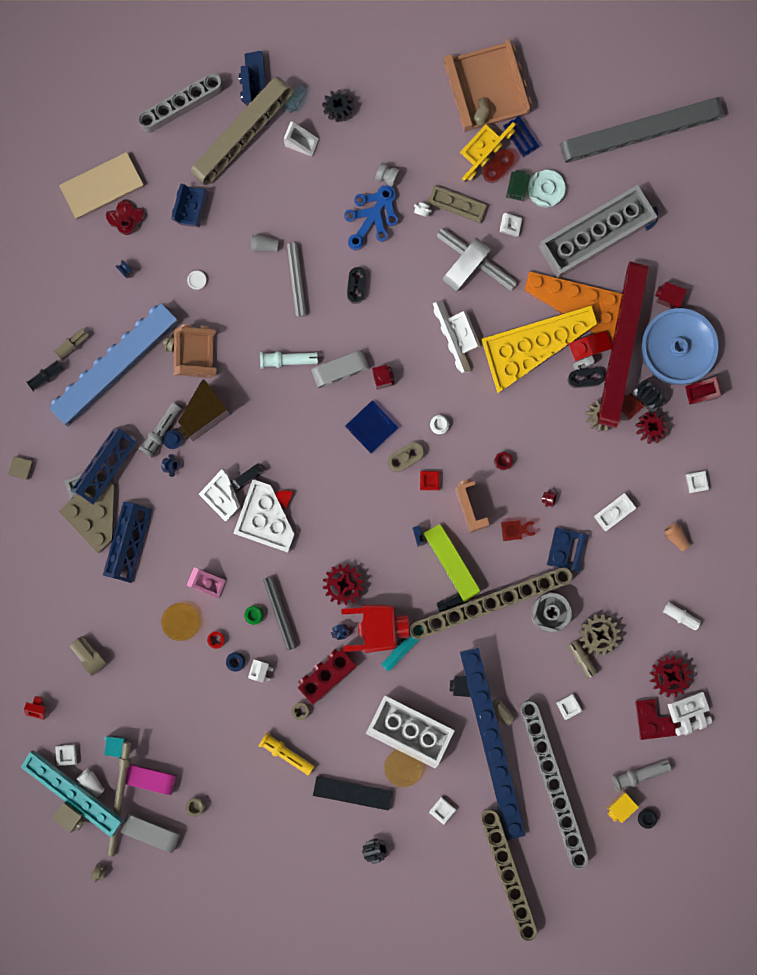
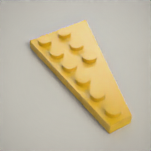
(526, 347)

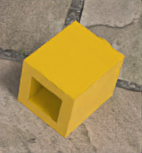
(621, 808)

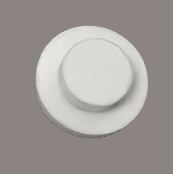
(439, 424)

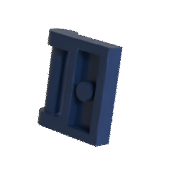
(561, 547)

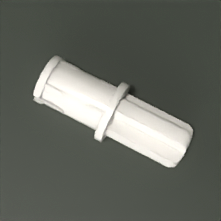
(682, 616)

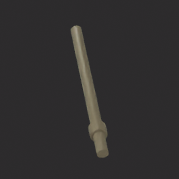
(123, 763)

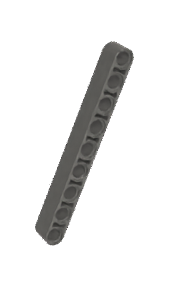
(642, 130)

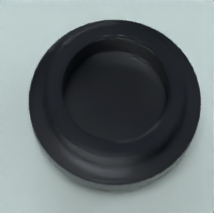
(647, 818)

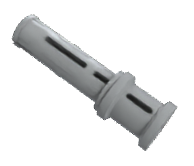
(152, 436)
(633, 778)

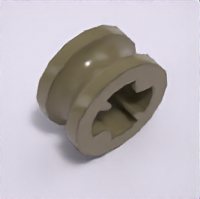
(302, 717)

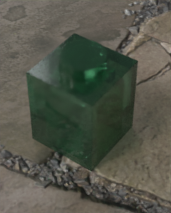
(517, 185)

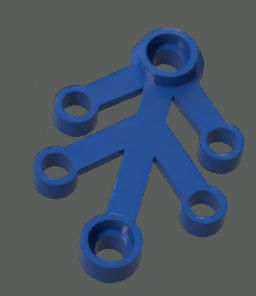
(372, 214)

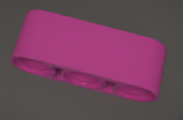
(150, 779)

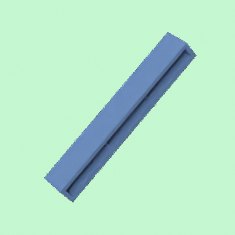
(113, 364)

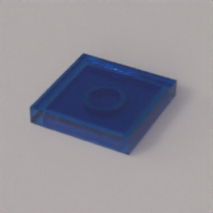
(371, 427)

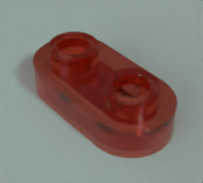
(498, 166)

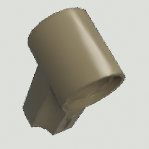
(91, 659)

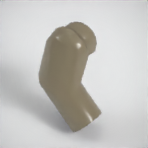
(482, 112)

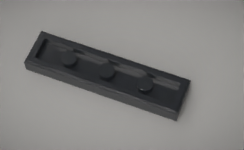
(352, 793)

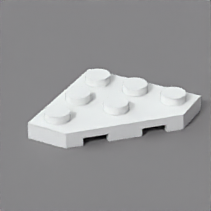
(264, 518)

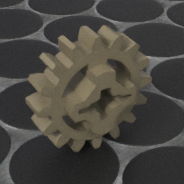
(606, 624)

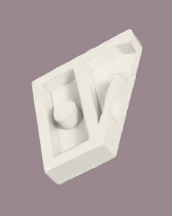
(221, 495)

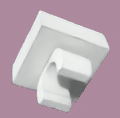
(258, 671)

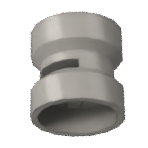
(388, 175)

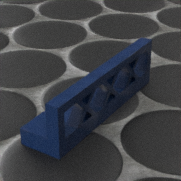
(96, 464)
(117, 554)

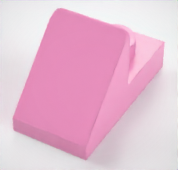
(206, 582)

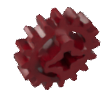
(334, 582)
(675, 668)

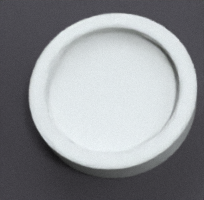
(196, 280)

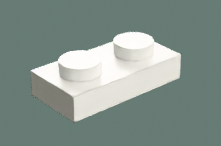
(614, 512)

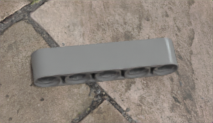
(176, 111)

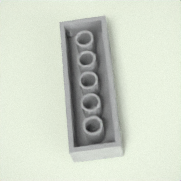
(597, 231)

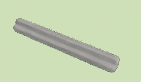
(296, 279)

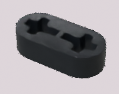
(351, 284)
(586, 382)
(247, 477)

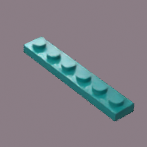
(72, 793)

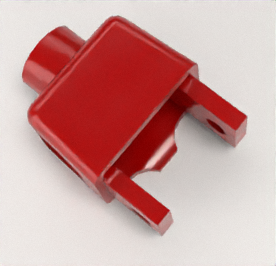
(378, 628)

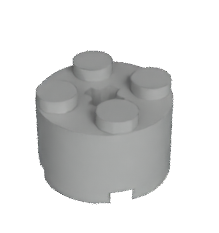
(560, 607)

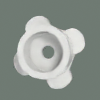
(422, 209)

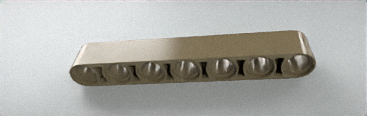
(242, 130)
(514, 882)

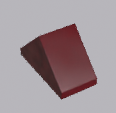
(704, 391)

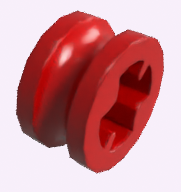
(216, 646)

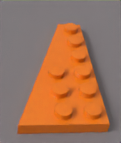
(571, 296)

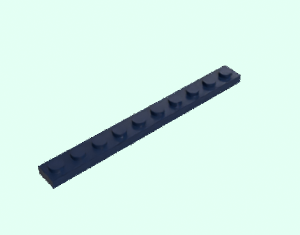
(492, 743)

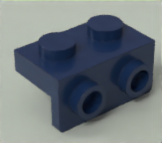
(189, 206)

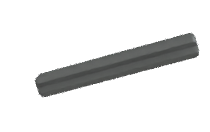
(279, 613)

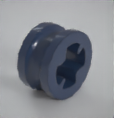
(124, 269)

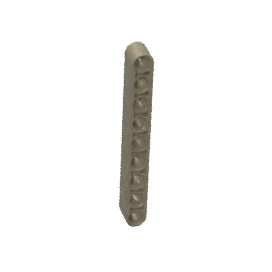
(499, 600)

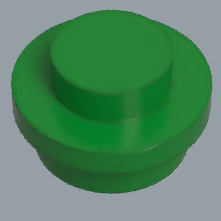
(253, 615)

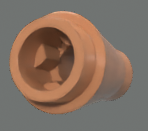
(676, 535)

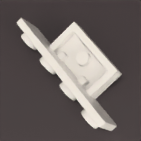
(459, 335)

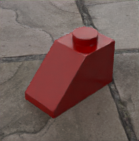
(590, 346)

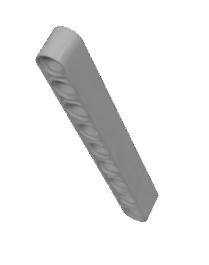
(559, 792)

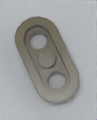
(404, 456)

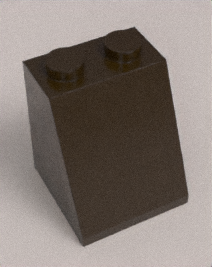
(202, 412)

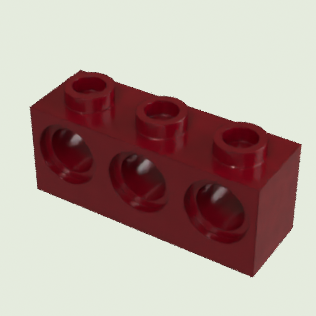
(324, 686)

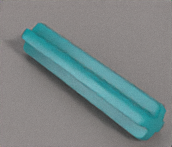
(402, 649)

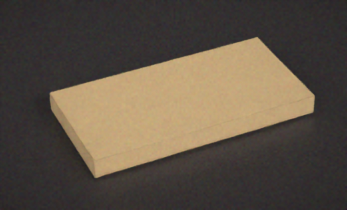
(101, 185)

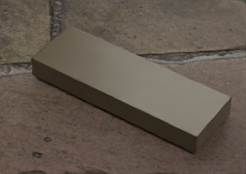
(457, 204)

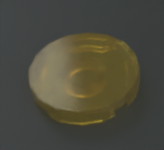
(180, 622)
(397, 763)

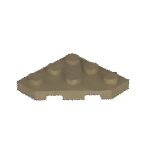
(95, 520)

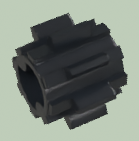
(374, 851)

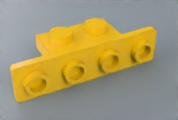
(481, 146)

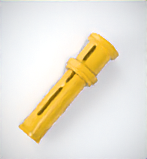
(277, 748)

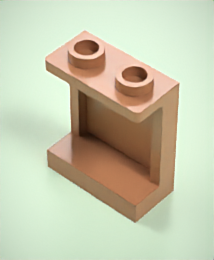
(194, 351)
(471, 523)

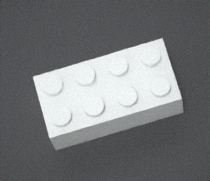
(410, 732)

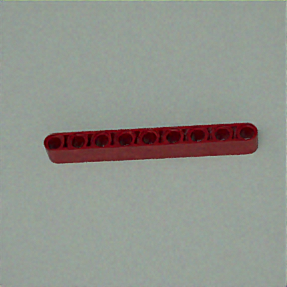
(622, 344)

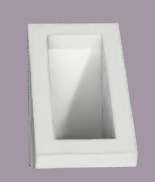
(300, 139)

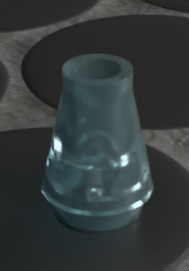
(293, 102)

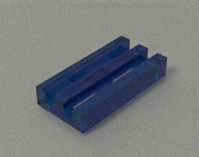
(529, 150)

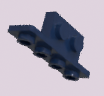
(252, 77)

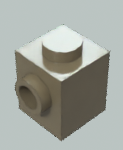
(69, 818)

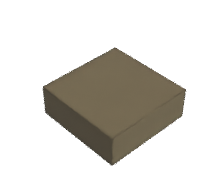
(20, 468)

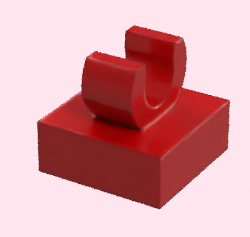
(36, 709)

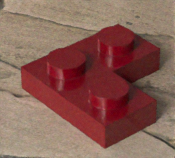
(650, 725)

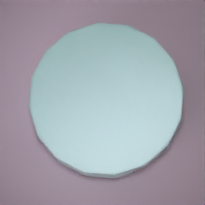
(546, 188)

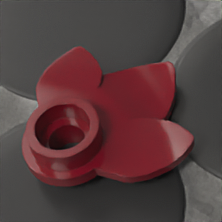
(123, 215)

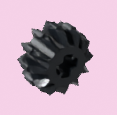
(337, 99)
(648, 396)

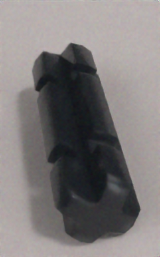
(449, 602)

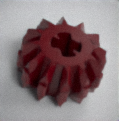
(649, 420)

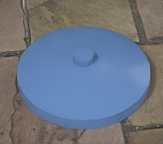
(679, 346)

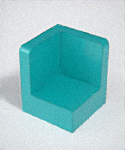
(114, 746)

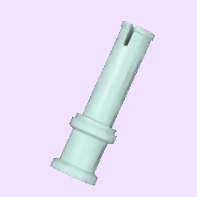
(278, 359)

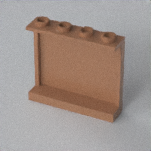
(489, 75)

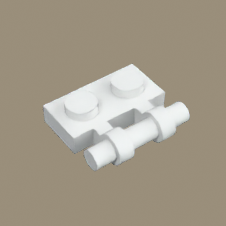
(689, 707)

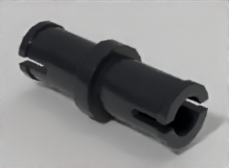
(45, 375)

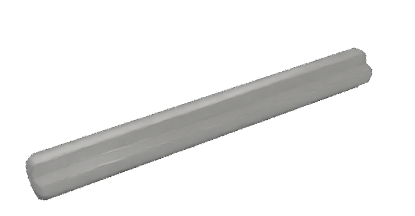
(486, 266)

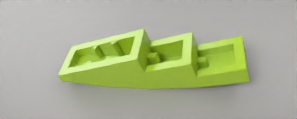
(452, 562)

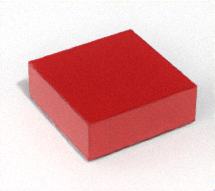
(429, 480)

